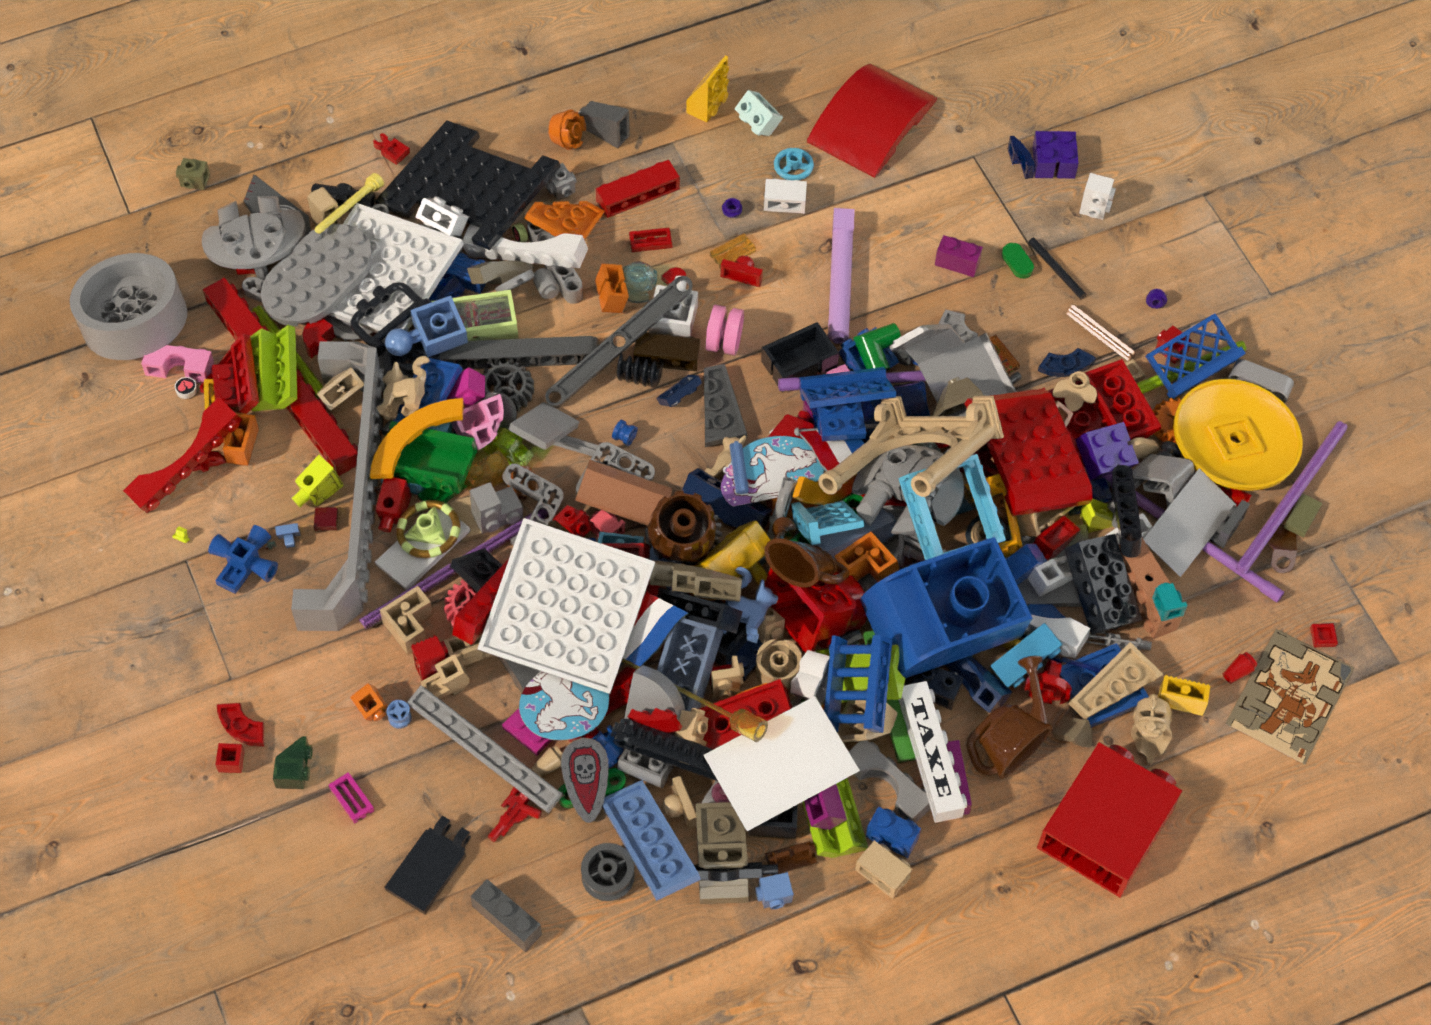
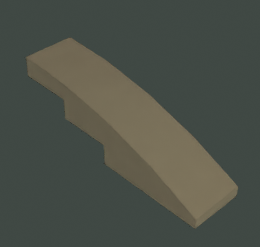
(696, 580)

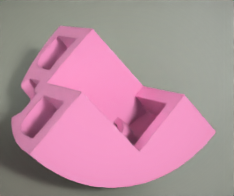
(481, 421)

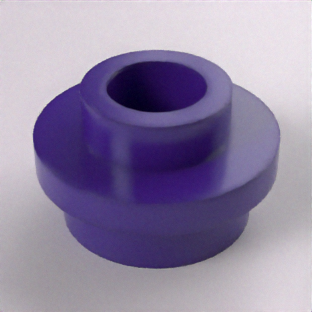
(732, 208)
(1156, 298)

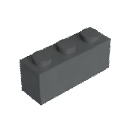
(506, 915)

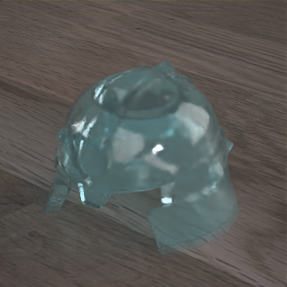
(639, 279)

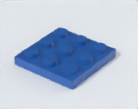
(1080, 677)

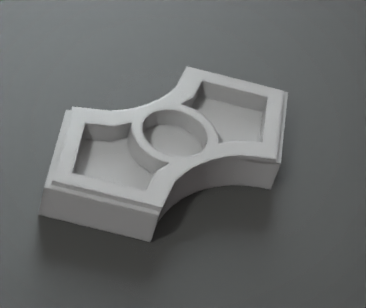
(957, 322)

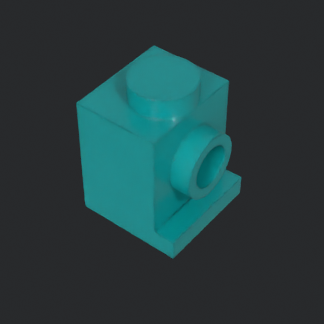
(1168, 602)

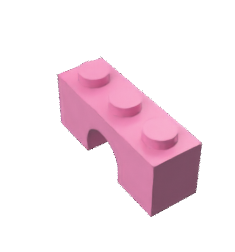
(196, 362)

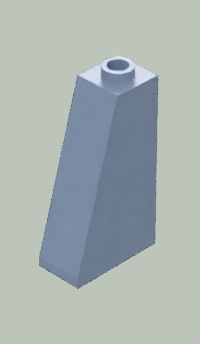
(838, 541)

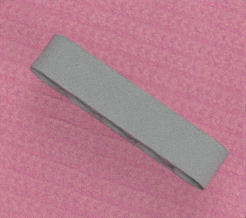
(567, 278)

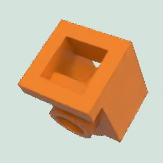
(363, 700)

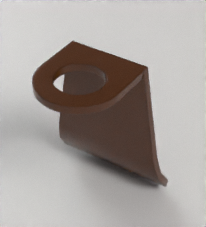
(1283, 545)

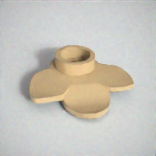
(1075, 394)

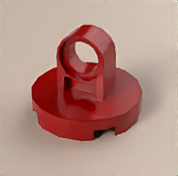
(1051, 684)

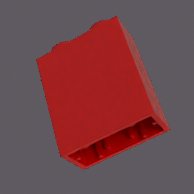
(1110, 818)

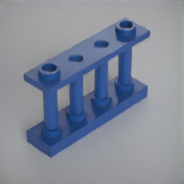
(877, 682)

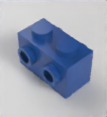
(893, 831)

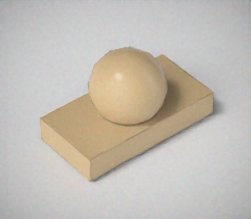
(680, 803)

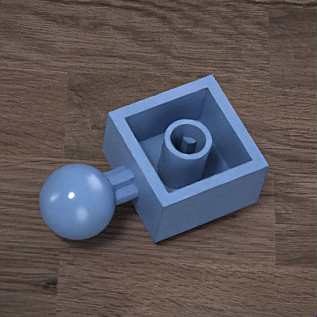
(436, 327)

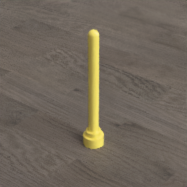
(373, 183)

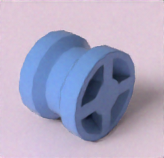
(399, 708)

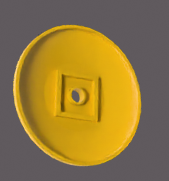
(1238, 409)

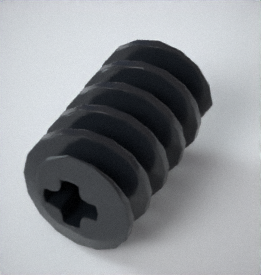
(638, 371)

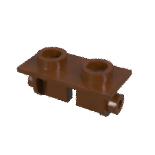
(792, 857)

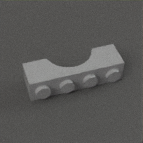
(911, 800)

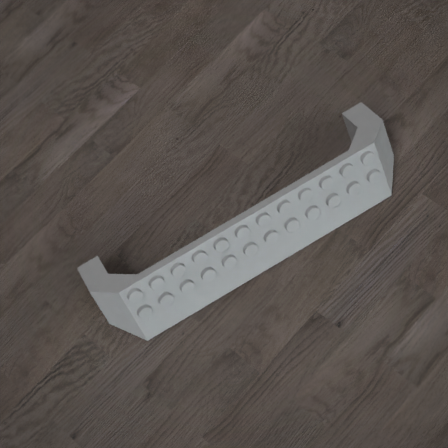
(346, 594)

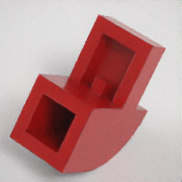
(317, 332)

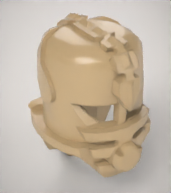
(1152, 727)

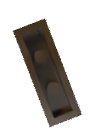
(671, 350)

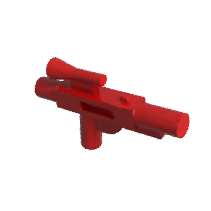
(515, 813)

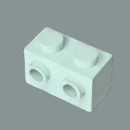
(758, 113)

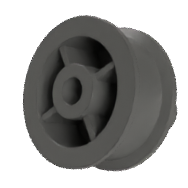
(603, 884)

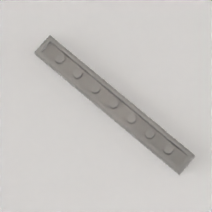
(485, 749)

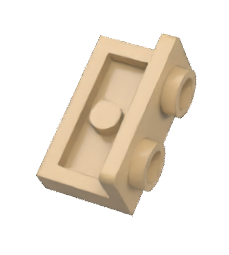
(727, 682)

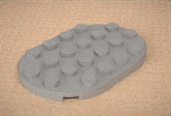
(317, 275)

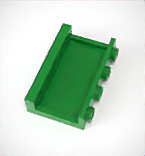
(436, 460)

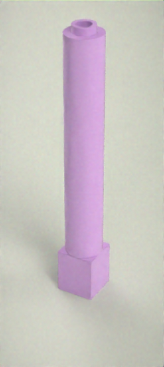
(841, 275)

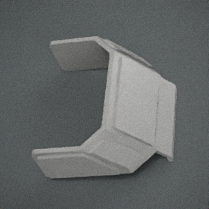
(945, 356)

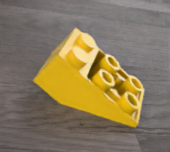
(710, 92)

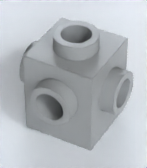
(562, 183)

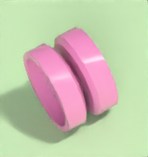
(725, 329)

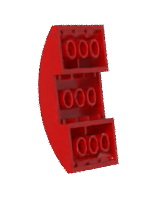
(869, 118)
(1116, 402)

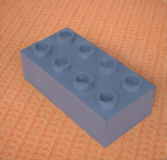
(690, 658)

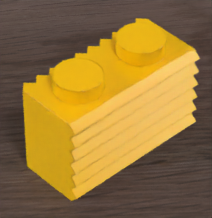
(1184, 694)

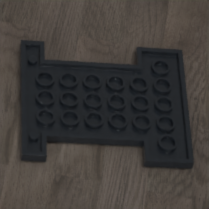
(479, 183)

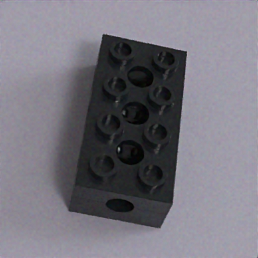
(1103, 584)

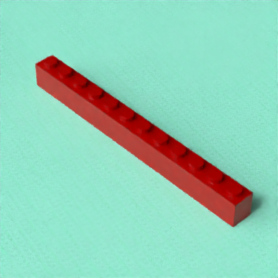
(307, 409)

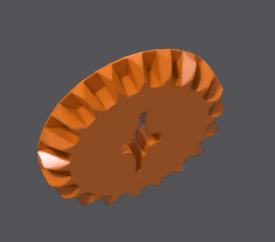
(1165, 414)

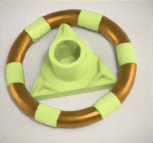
(427, 529)

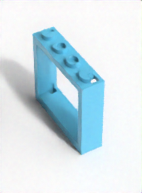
(922, 518)

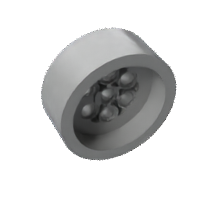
(128, 306)

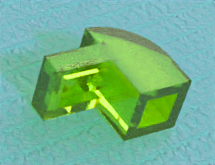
(510, 447)

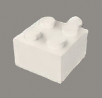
(681, 318)

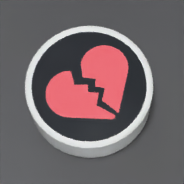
(186, 387)

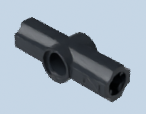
(344, 192)

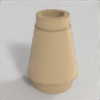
(548, 762)

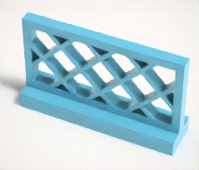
(824, 520)

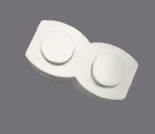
(812, 677)

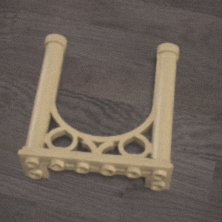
(895, 430)

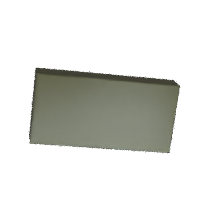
(1302, 515)

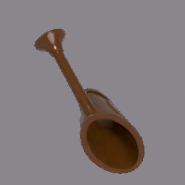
(798, 561)
(1009, 732)

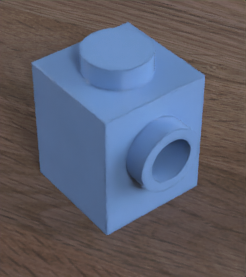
(774, 891)

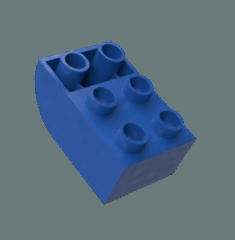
(948, 607)

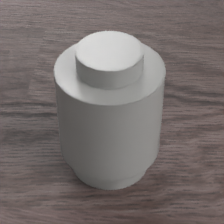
(546, 283)

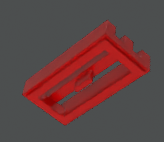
(650, 242)

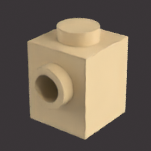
(772, 626)

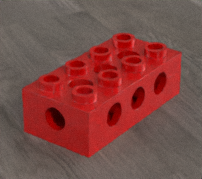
(758, 701)

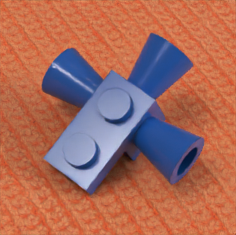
(242, 559)

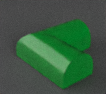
(872, 344)

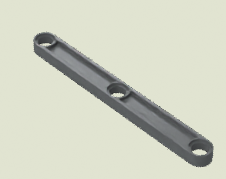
(608, 352)

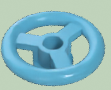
(794, 162)

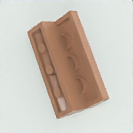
(620, 492)

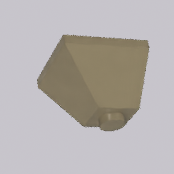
(955, 395)

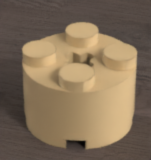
(777, 661)

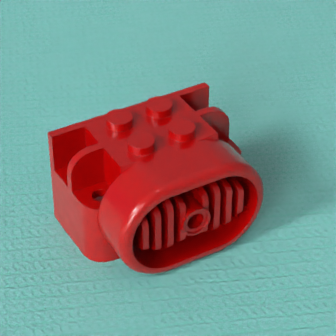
(819, 610)

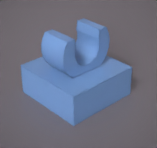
(288, 532)

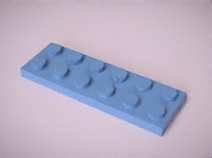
(650, 840)

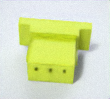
(181, 535)

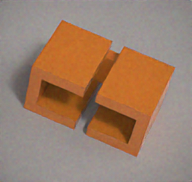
(611, 288)

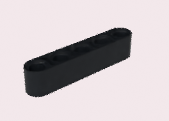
(1126, 511)

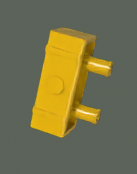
(738, 549)

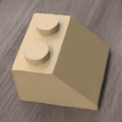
(855, 732)

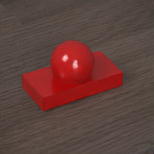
(742, 271)

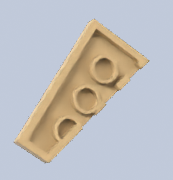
(1117, 680)

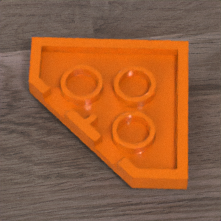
(565, 217)

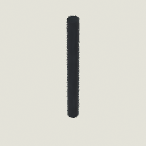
(1057, 268)

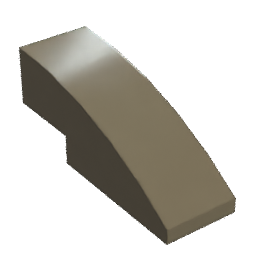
(497, 271)

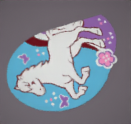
(767, 464)
(561, 707)

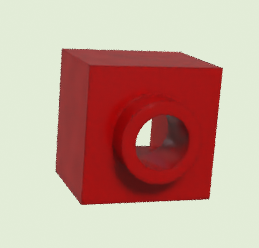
(229, 752)

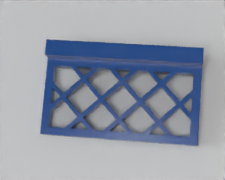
(1199, 373)
(846, 387)

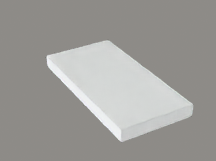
(409, 569)

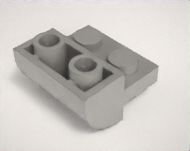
(644, 768)

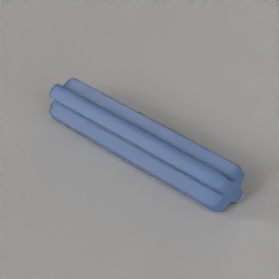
(738, 467)

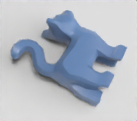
(753, 610)

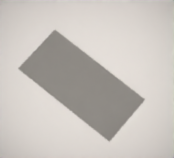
(1189, 522)

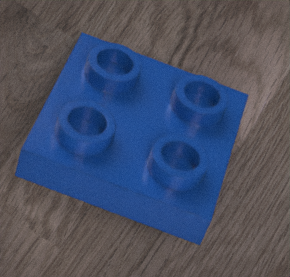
(841, 422)

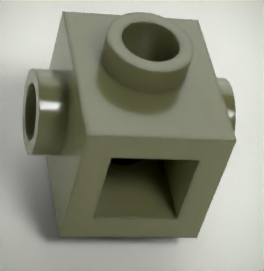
(193, 174)

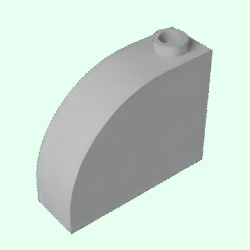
(651, 691)

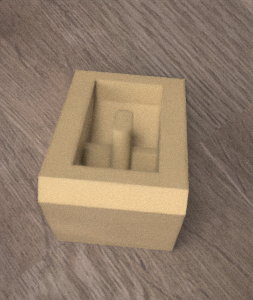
(340, 388)

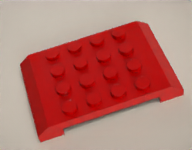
(1036, 455)

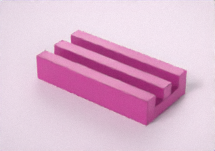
(360, 812)

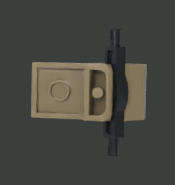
(724, 855)

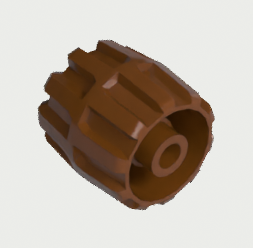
(682, 528)

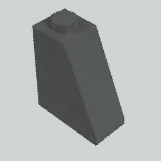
(607, 122)

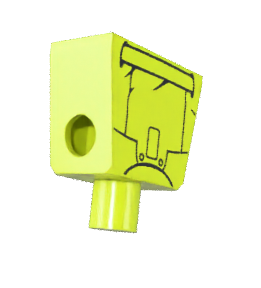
(316, 483)

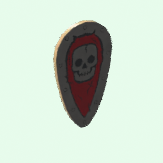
(585, 776)

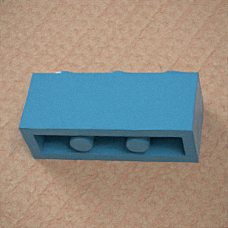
(1040, 643)

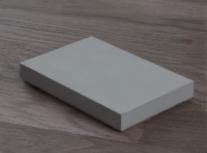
(544, 425)

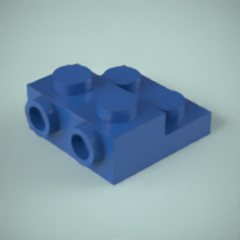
(852, 358)

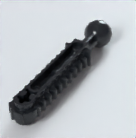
(662, 747)

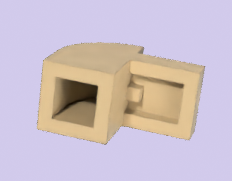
(449, 679)

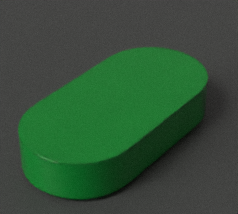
(1017, 260)

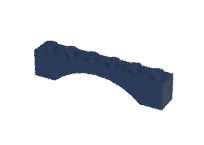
(981, 683)

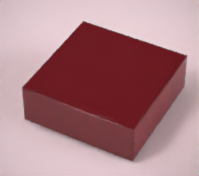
(326, 518)

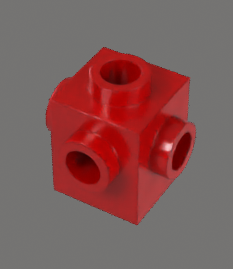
(574, 521)

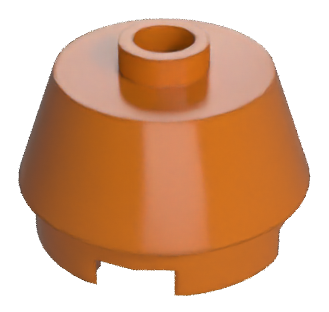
(567, 129)

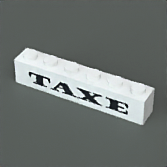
(931, 752)

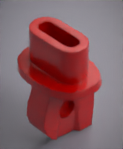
(214, 459)

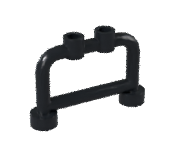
(382, 295)

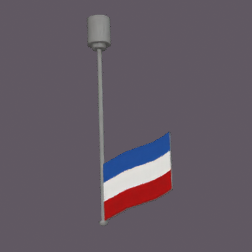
(834, 452)

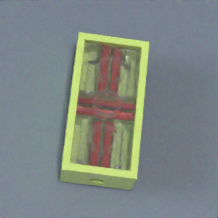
(488, 315)

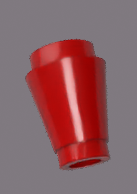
(1240, 667)

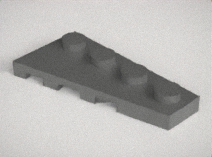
(720, 407)

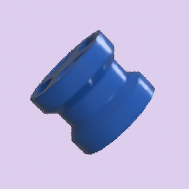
(624, 432)

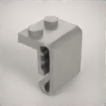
(1164, 475)

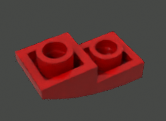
(659, 719)

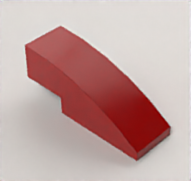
(1056, 537)

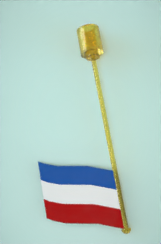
(651, 629)

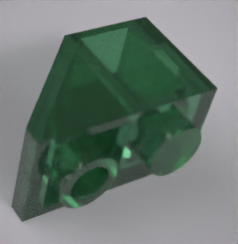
(291, 765)

